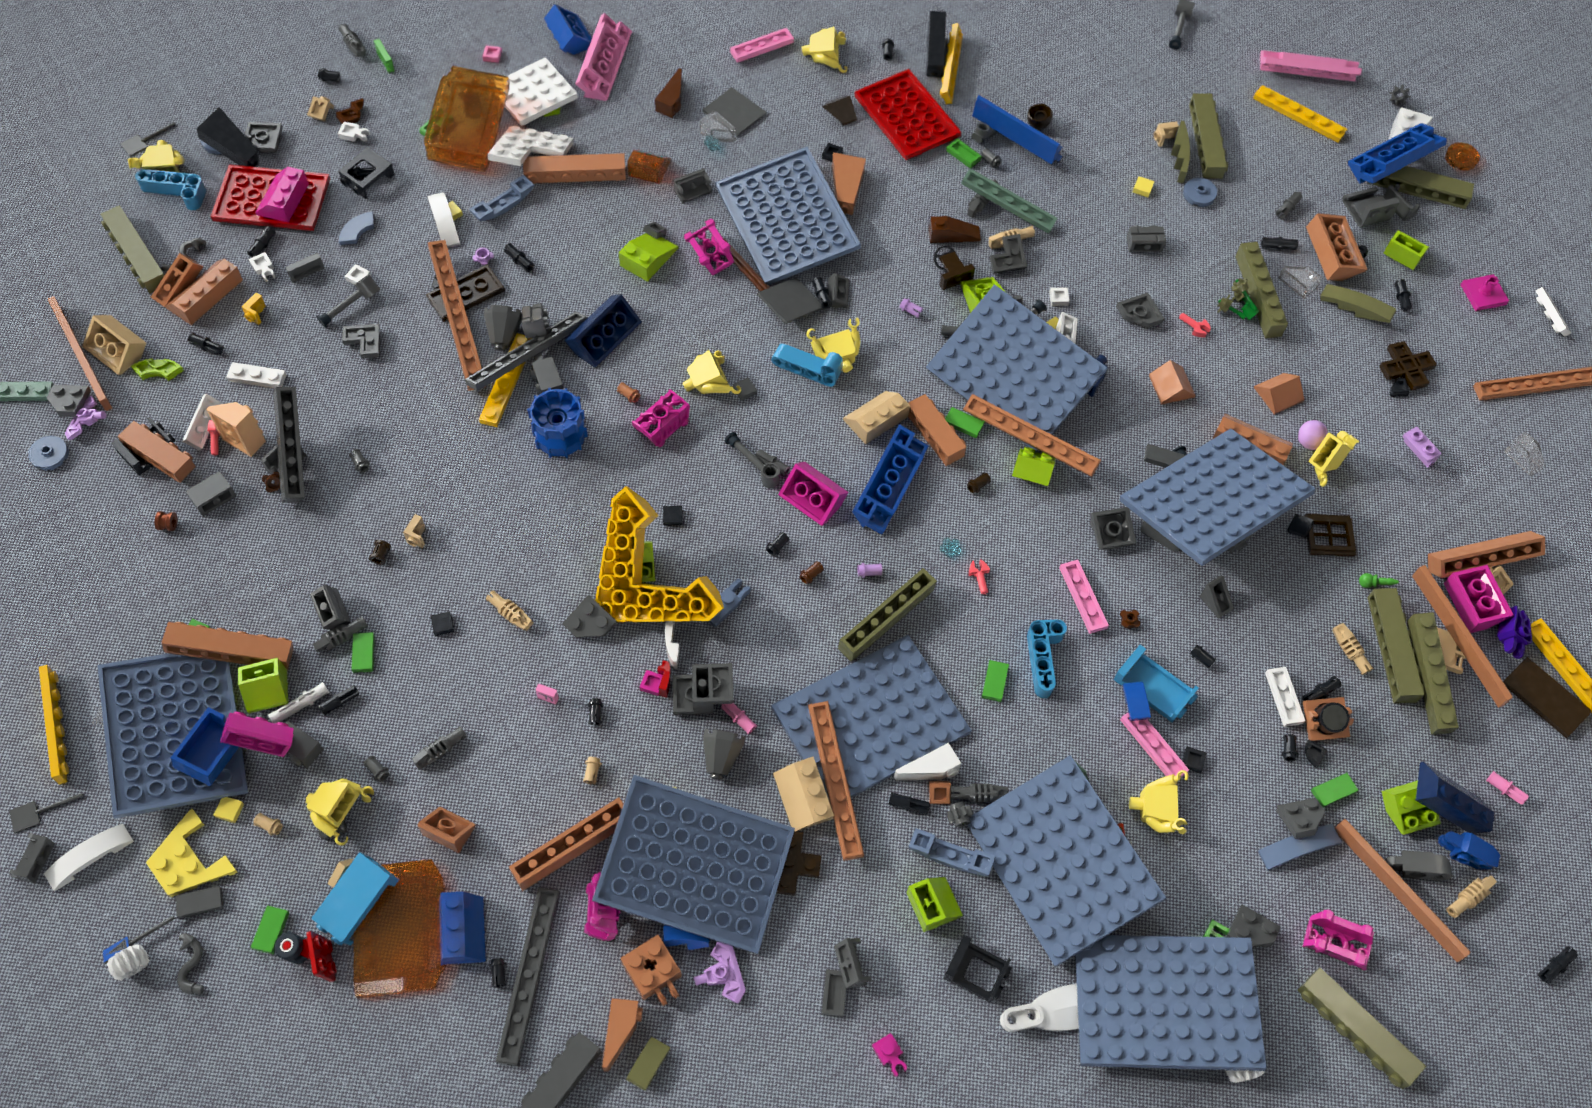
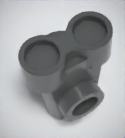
(982, 132)

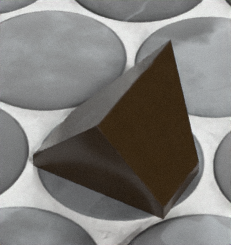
(842, 109)

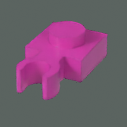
(888, 1052)

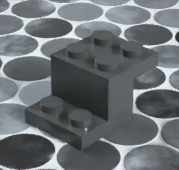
(702, 689)

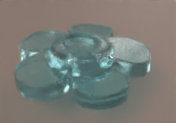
(712, 143)
(950, 547)

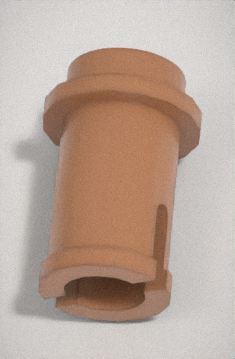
(632, 394)

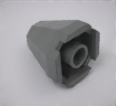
(502, 325)
(721, 752)

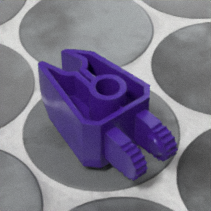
(1515, 633)

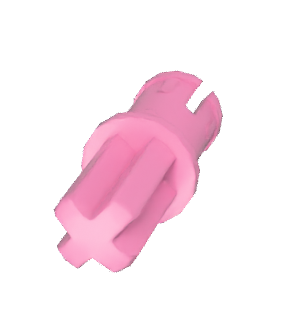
(739, 717)
(1507, 788)

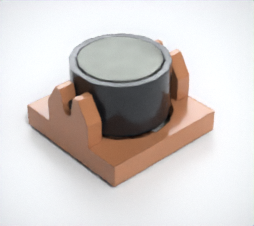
(1330, 718)

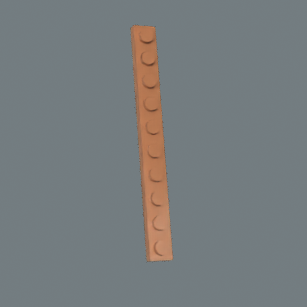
(454, 308)

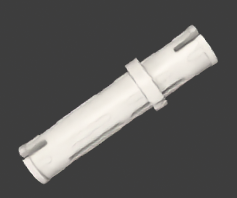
(307, 698)

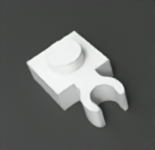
(352, 131)
(262, 265)

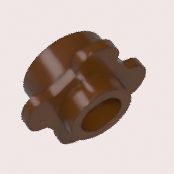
(270, 487)
(1126, 623)

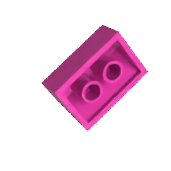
(283, 194)
(812, 493)
(1478, 598)
(257, 734)

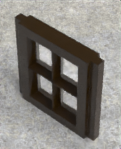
(1331, 550)

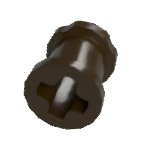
(379, 552)

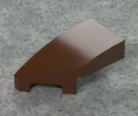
(351, 114)

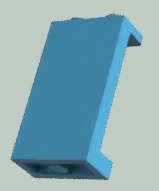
(1163, 690)
(352, 898)

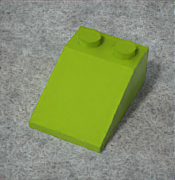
(646, 255)
(976, 289)

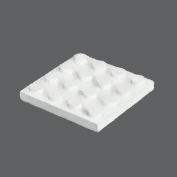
(537, 91)

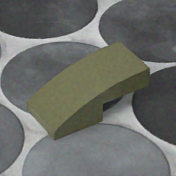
(648, 1063)

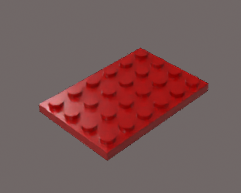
(907, 114)
(245, 189)

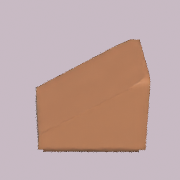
(939, 792)

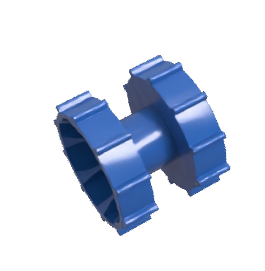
(556, 407)

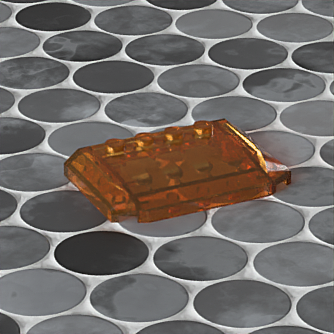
(466, 118)
(401, 934)

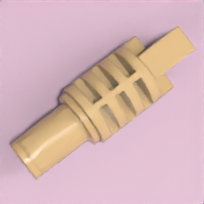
(996, 240)
(510, 611)
(1352, 648)
(1471, 896)

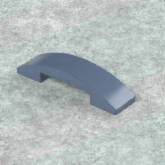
(504, 202)
(1291, 848)
(951, 855)

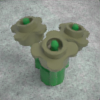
(1241, 294)

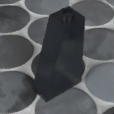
(936, 44)
(227, 139)

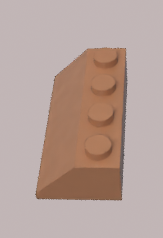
(1335, 247)
(205, 291)
(1267, 442)

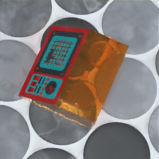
(647, 166)

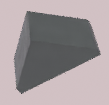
(1217, 597)

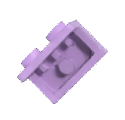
(1421, 446)

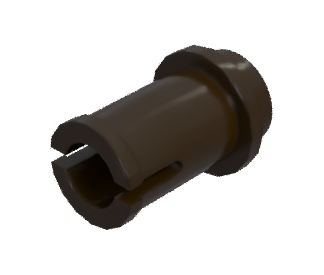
(975, 485)

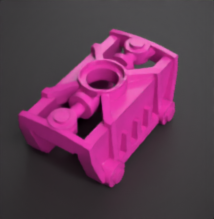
(717, 241)
(666, 424)
(600, 918)
(1344, 931)

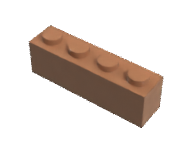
(936, 430)
(157, 451)

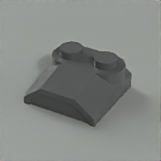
(1113, 528)

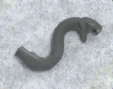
(195, 242)
(184, 985)

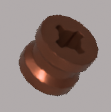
(166, 521)

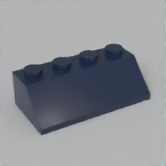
(603, 330)
(1453, 801)

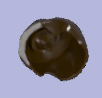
(1039, 116)

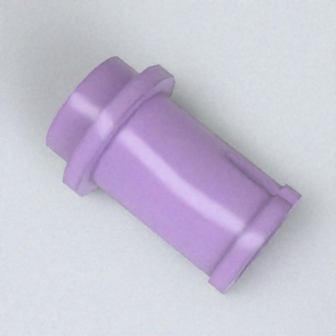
(907, 305)
(869, 570)

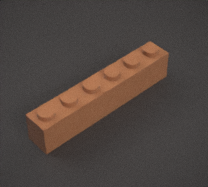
(575, 168)
(1488, 552)
(224, 645)
(567, 845)

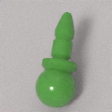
(1368, 580)

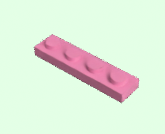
(761, 45)
(1083, 596)
(1155, 746)

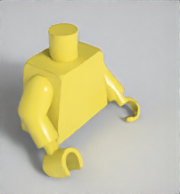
(825, 47)
(158, 157)
(843, 343)
(708, 375)
(1331, 454)
(332, 803)
(1160, 804)

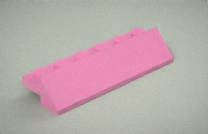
(603, 58)
(1309, 65)

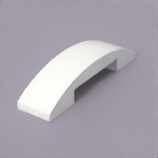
(444, 219)
(672, 648)
(85, 854)

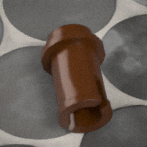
(809, 574)

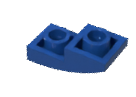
(1136, 701)
(674, 937)

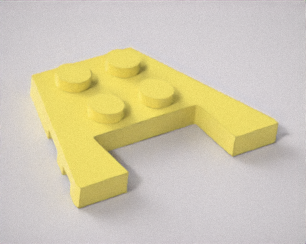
(178, 865)

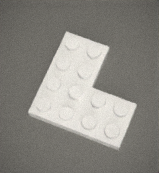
(518, 143)

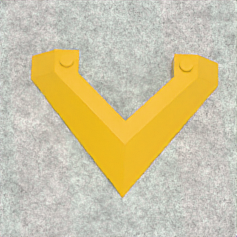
(621, 573)

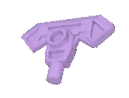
(85, 416)
(724, 972)

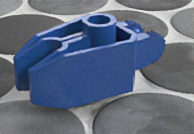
(1470, 850)

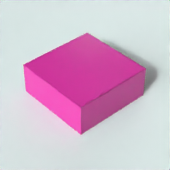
(651, 682)

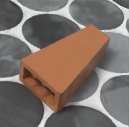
(847, 180)

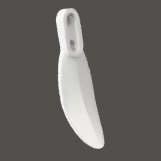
(1051, 1011)

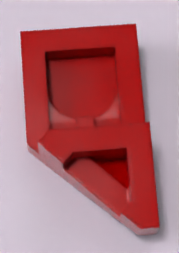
(664, 685)

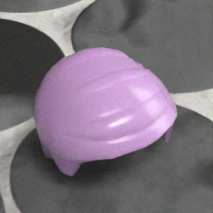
(1312, 434)

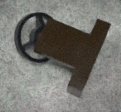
(955, 269)

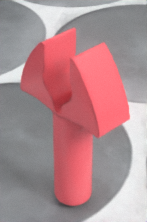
(1198, 326)
(214, 438)
(980, 575)

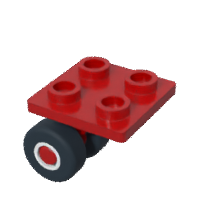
(315, 947)

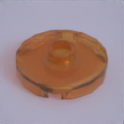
(1462, 156)

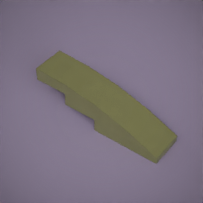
(1181, 150)
(1361, 304)

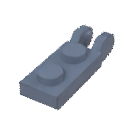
(730, 601)

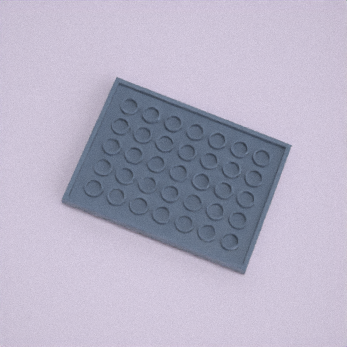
(787, 216)
(1016, 363)
(1216, 496)
(882, 713)
(147, 715)
(1064, 860)
(694, 864)
(1169, 1003)

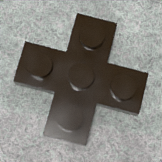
(1407, 365)
(797, 865)

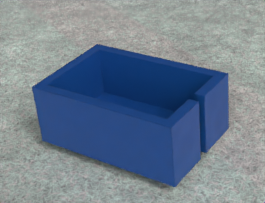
(201, 752)

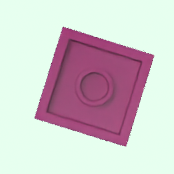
(1484, 292)

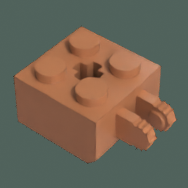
(647, 981)

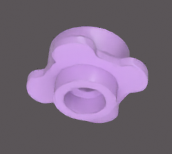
(483, 256)

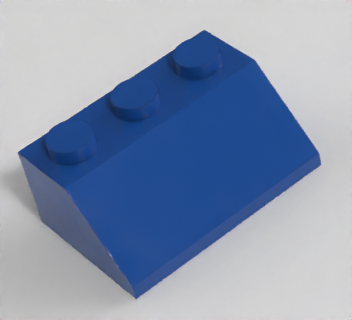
(568, 30)
(461, 928)

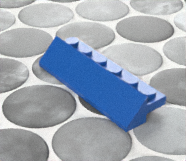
(1017, 130)
(1395, 153)
(890, 480)

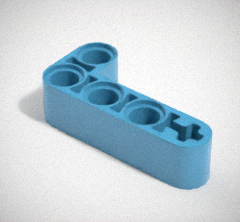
(173, 183)
(809, 366)
(1044, 658)

